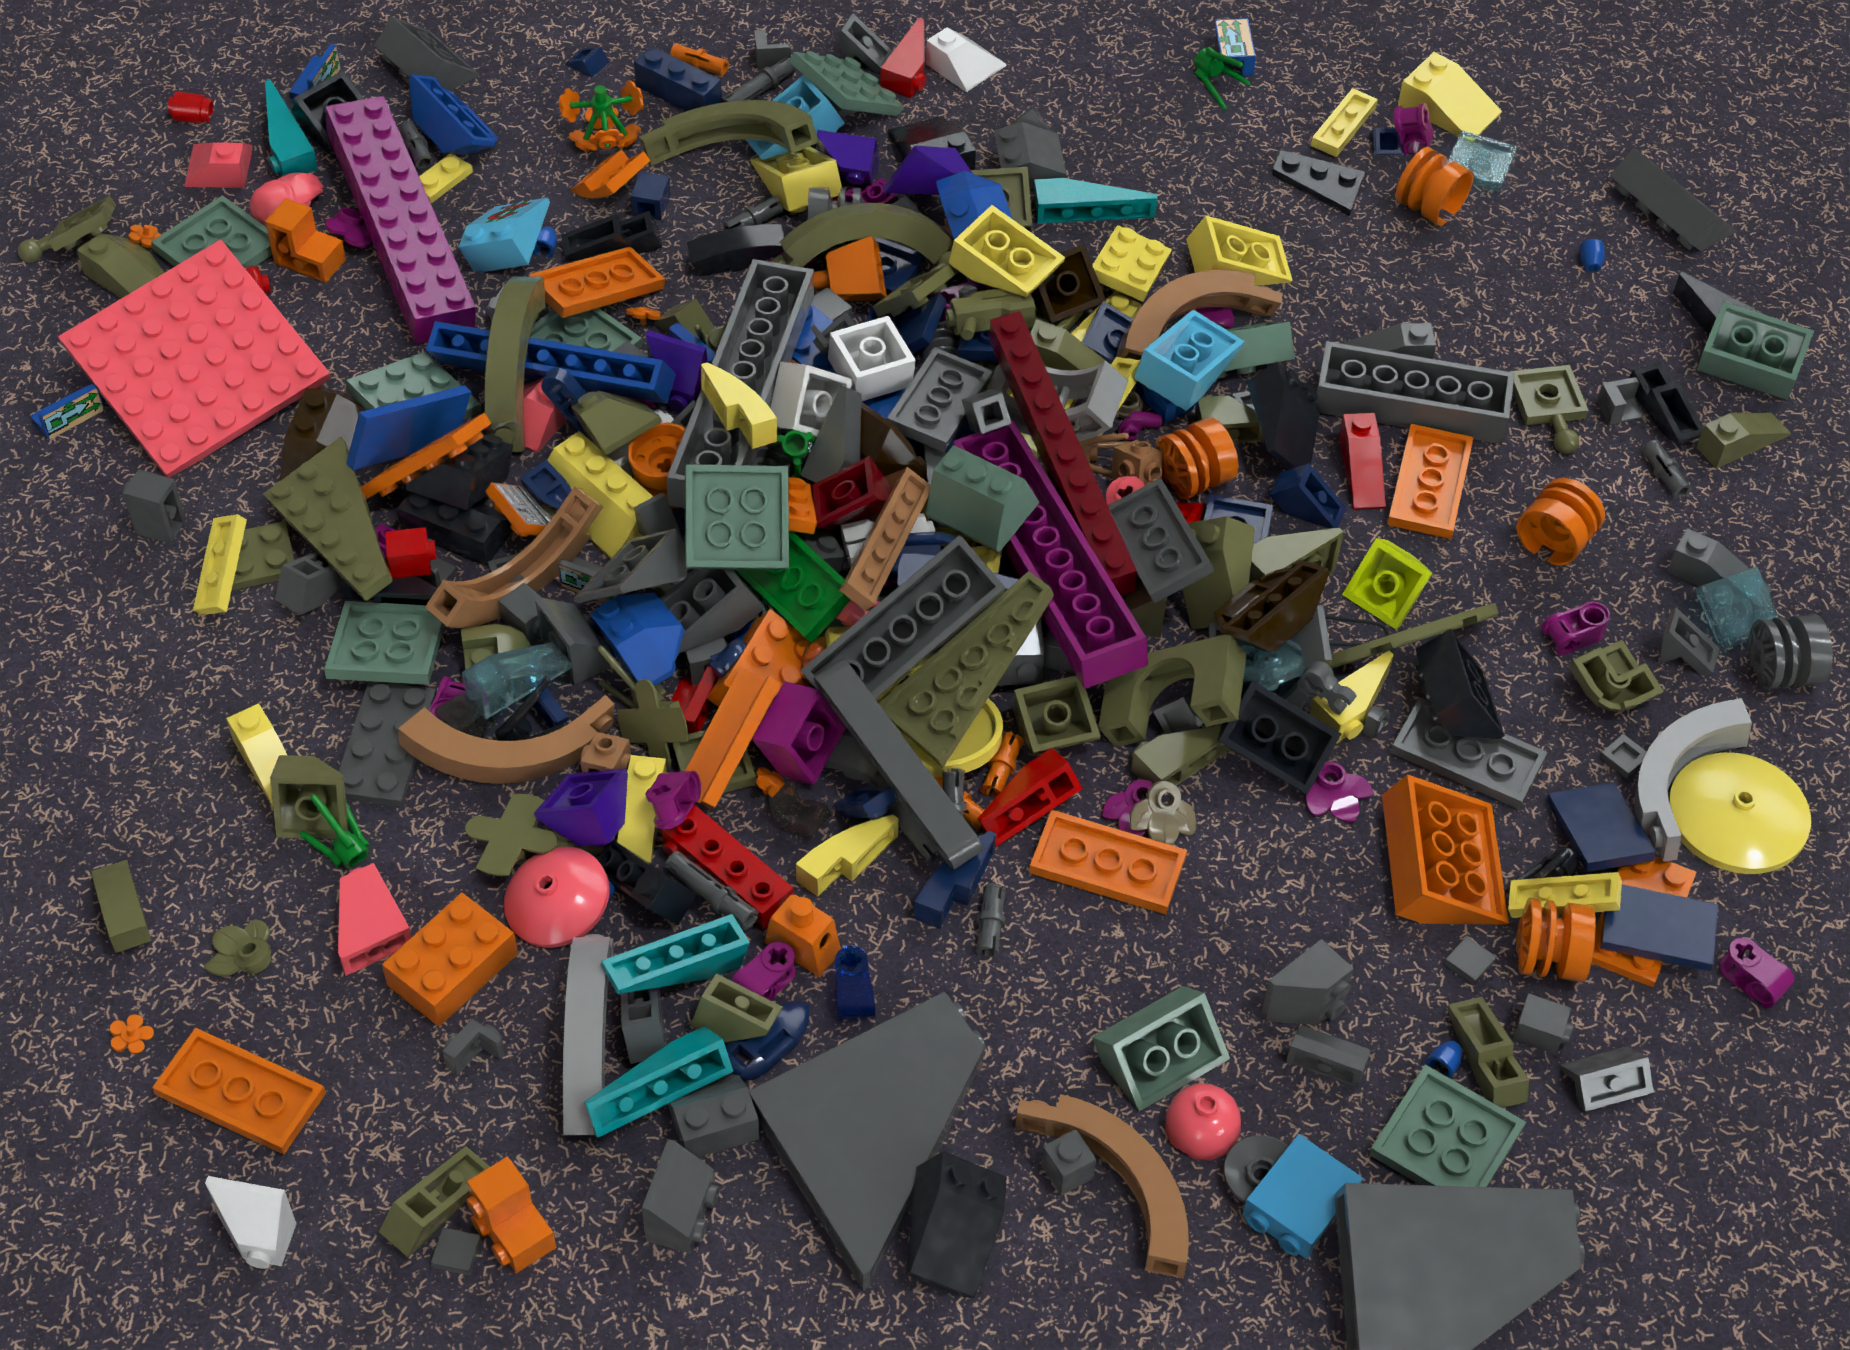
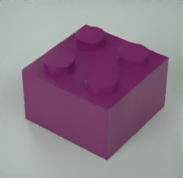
(799, 732)

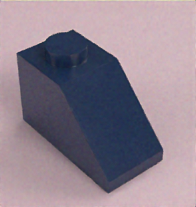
(1307, 497)

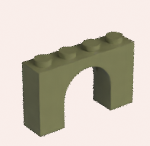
(1216, 696)

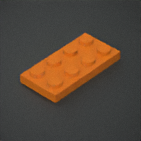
(598, 281)
(427, 457)
(1430, 481)
(1108, 861)
(1654, 876)
(239, 1090)

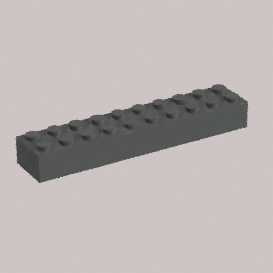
(755, 341)

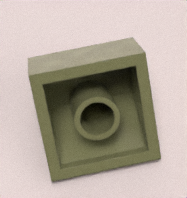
(1054, 715)

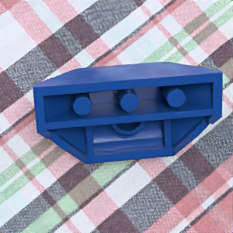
(447, 118)
(967, 197)
(640, 635)

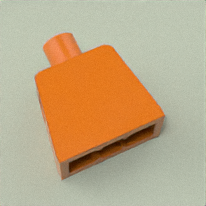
(854, 272)
(805, 931)

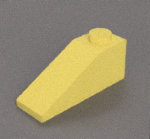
(1366, 684)
(257, 744)
(639, 828)

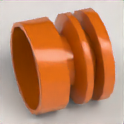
(1433, 184)
(653, 455)
(1198, 457)
(1561, 519)
(1560, 940)

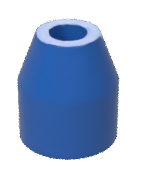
(546, 238)
(1592, 254)
(1447, 1054)

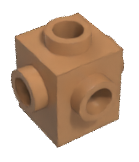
(1137, 460)
(605, 753)

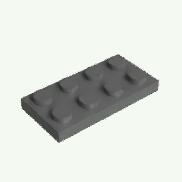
(932, 402)
(1159, 540)
(373, 761)
(1493, 767)

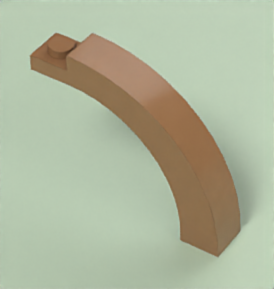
(1193, 292)
(476, 600)
(502, 761)
(1134, 1161)

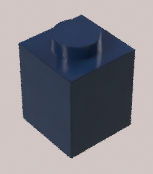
(650, 194)

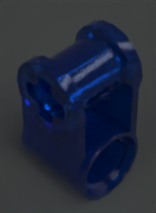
(853, 987)

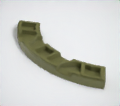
(1413, 634)

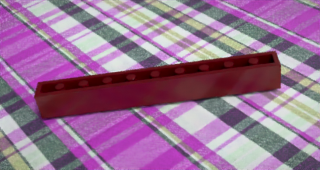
(1060, 446)

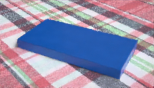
(405, 426)

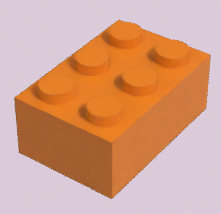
(771, 650)
(450, 959)

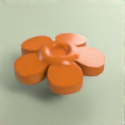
(143, 235)
(643, 313)
(768, 781)
(130, 1034)

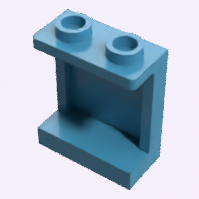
(1298, 1197)

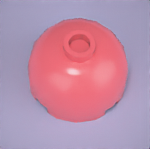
(1203, 1121)

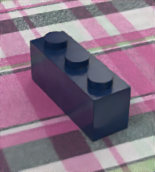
(676, 80)

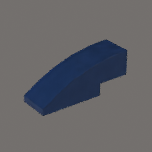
(952, 885)

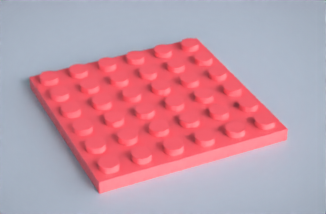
(194, 358)

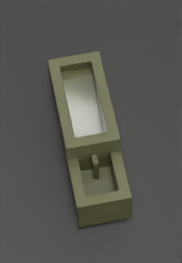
(121, 906)
(1489, 1052)

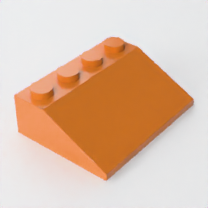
(1442, 856)

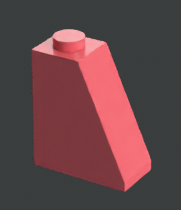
(368, 920)

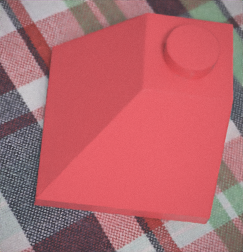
(219, 165)
(541, 416)

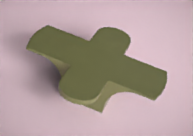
(653, 722)
(512, 837)

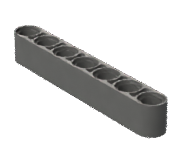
(898, 764)

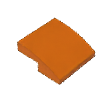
(610, 175)

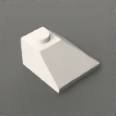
(960, 59)
(255, 1219)

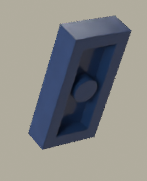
(866, 802)

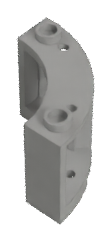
(1094, 415)

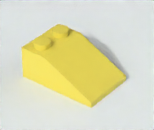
(1451, 96)
(794, 173)
(1234, 247)
(1003, 254)

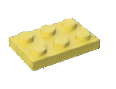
(1130, 262)

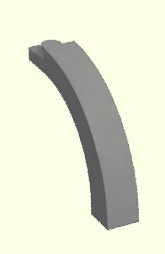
(1690, 737)
(584, 1029)

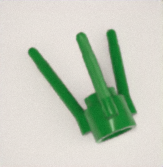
(1210, 63)
(795, 447)
(347, 847)

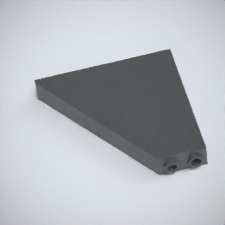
(867, 1117)
(1448, 1260)

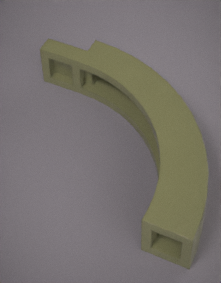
(730, 121)
(859, 222)
(506, 357)

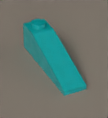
(287, 141)
(1078, 201)
(680, 957)
(660, 1079)

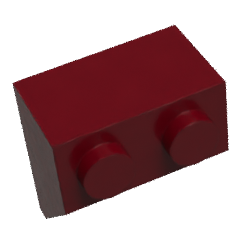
(849, 495)

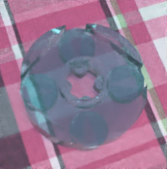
(1273, 668)

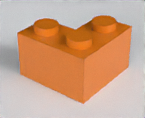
(298, 243)
(506, 1213)

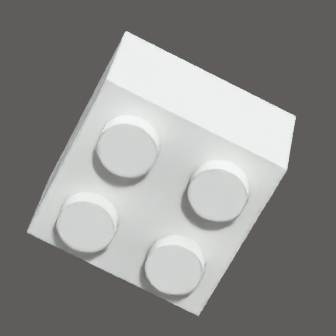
(872, 357)
(804, 396)

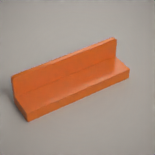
(731, 733)

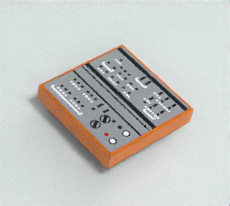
(520, 508)

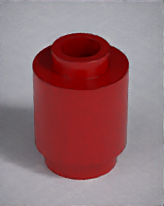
(190, 107)

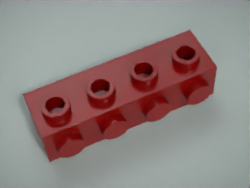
(728, 863)

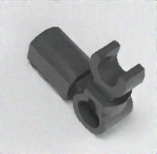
(1319, 681)

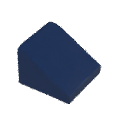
(588, 61)
(1386, 142)

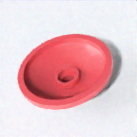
(564, 909)

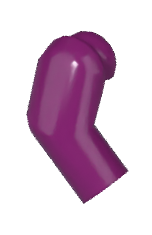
(1137, 420)

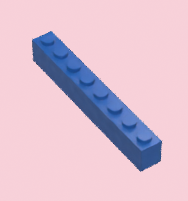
(590, 367)

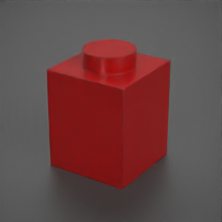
(409, 552)

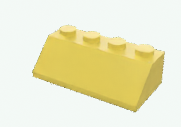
(600, 477)

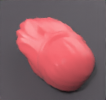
(293, 186)

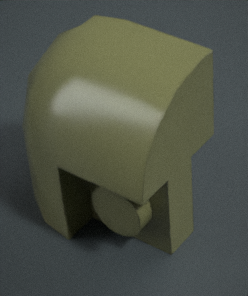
(490, 639)
(1614, 678)

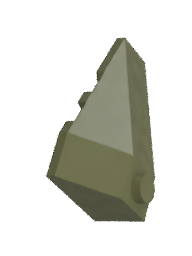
(118, 263)

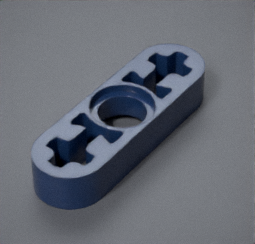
(562, 391)

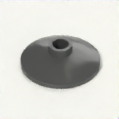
(1246, 1159)

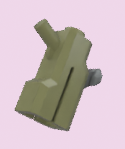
(975, 309)

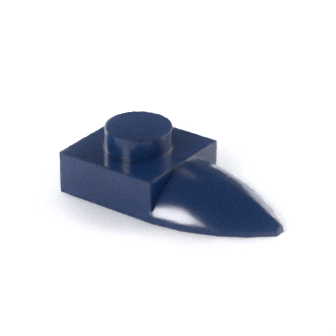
(546, 485)

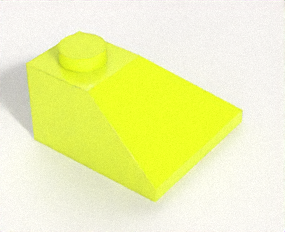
(1387, 582)

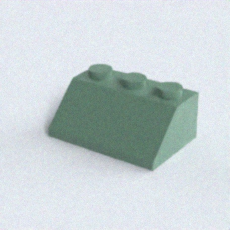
(1263, 344)
(1755, 350)
(978, 499)
(1162, 1046)

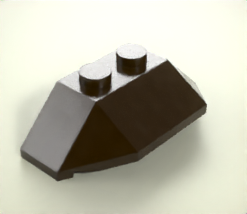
(317, 423)
(887, 445)
(1273, 606)

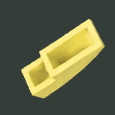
(739, 406)
(846, 853)

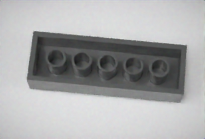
(1415, 391)
(913, 620)

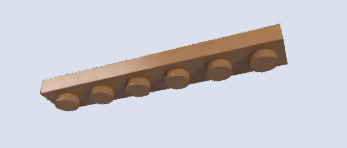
(886, 539)

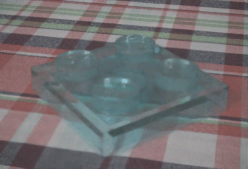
(1485, 157)
(1735, 605)

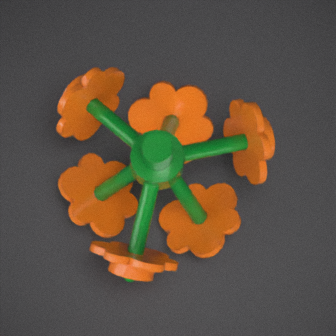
(603, 115)

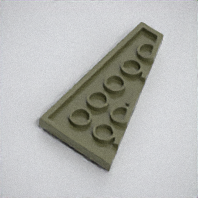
(332, 515)
(953, 685)

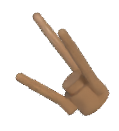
(1091, 446)

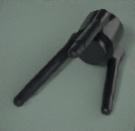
(517, 726)
(1560, 863)

